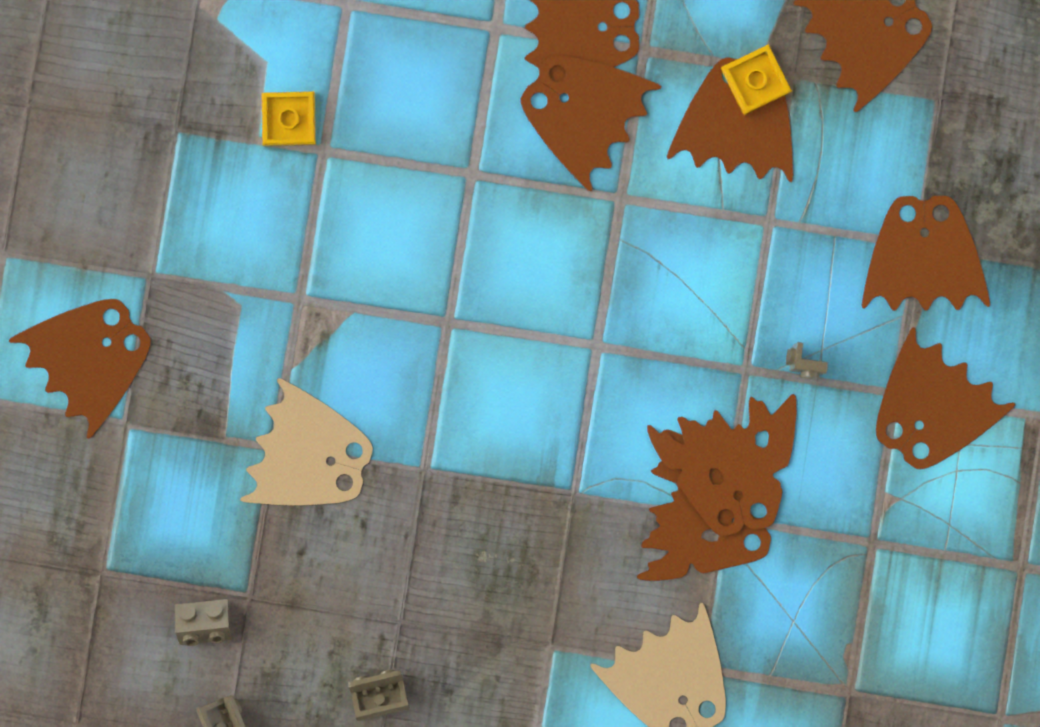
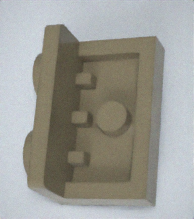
(808, 368)
(203, 622)
(378, 694)
(222, 713)

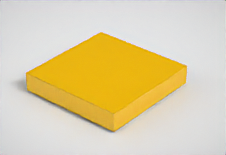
(756, 79)
(288, 118)

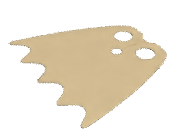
(297, 453)
(667, 668)

